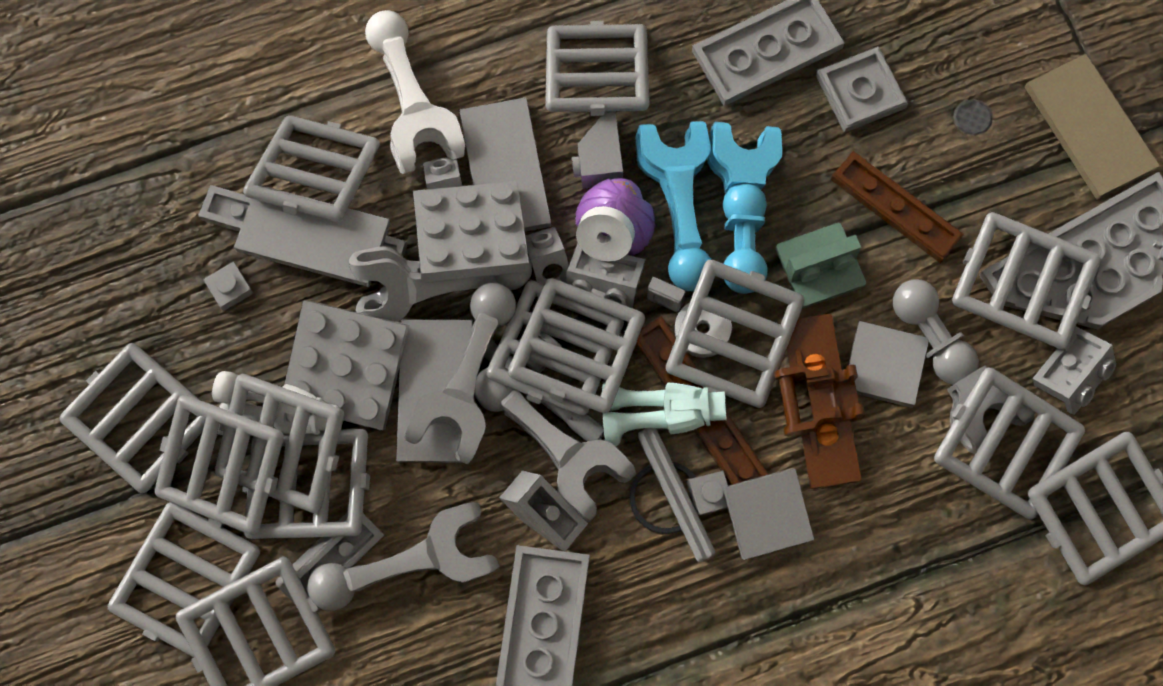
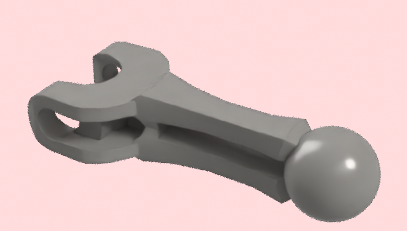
(404, 282)
(491, 308)
(572, 458)
(334, 585)

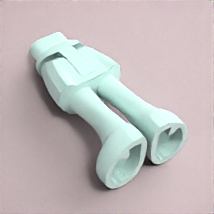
(684, 410)

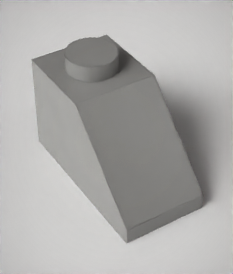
(599, 153)
(543, 509)

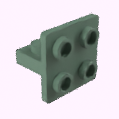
(822, 264)

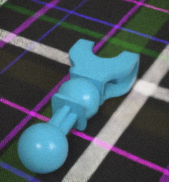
(744, 203)

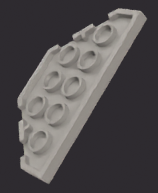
(1130, 245)

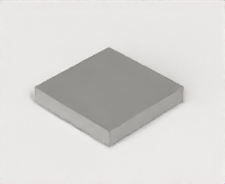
(861, 89)
(888, 363)
(768, 513)

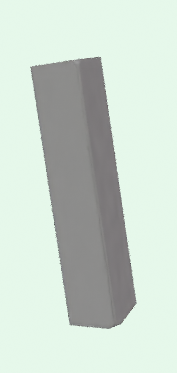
(337, 550)

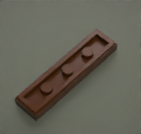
(897, 207)

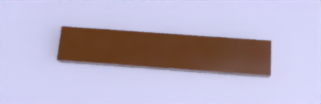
(722, 436)

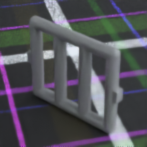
(597, 105)
(280, 144)
(701, 301)
(542, 314)
(1028, 324)
(509, 344)
(1017, 395)
(304, 406)
(244, 428)
(94, 437)
(1068, 478)
(321, 527)
(155, 542)
(251, 584)

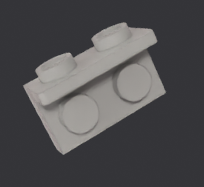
(615, 278)
(1077, 370)

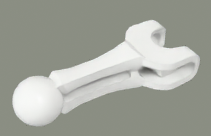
(419, 118)

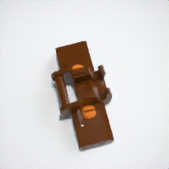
(833, 399)

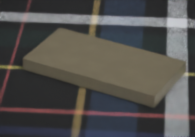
(1091, 126)

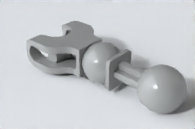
(953, 359)

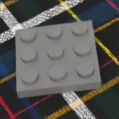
(470, 231)
(348, 361)

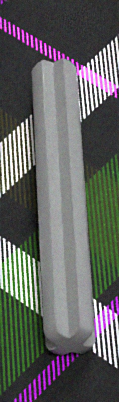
(676, 494)

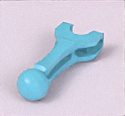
(675, 172)

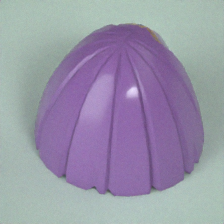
(627, 198)

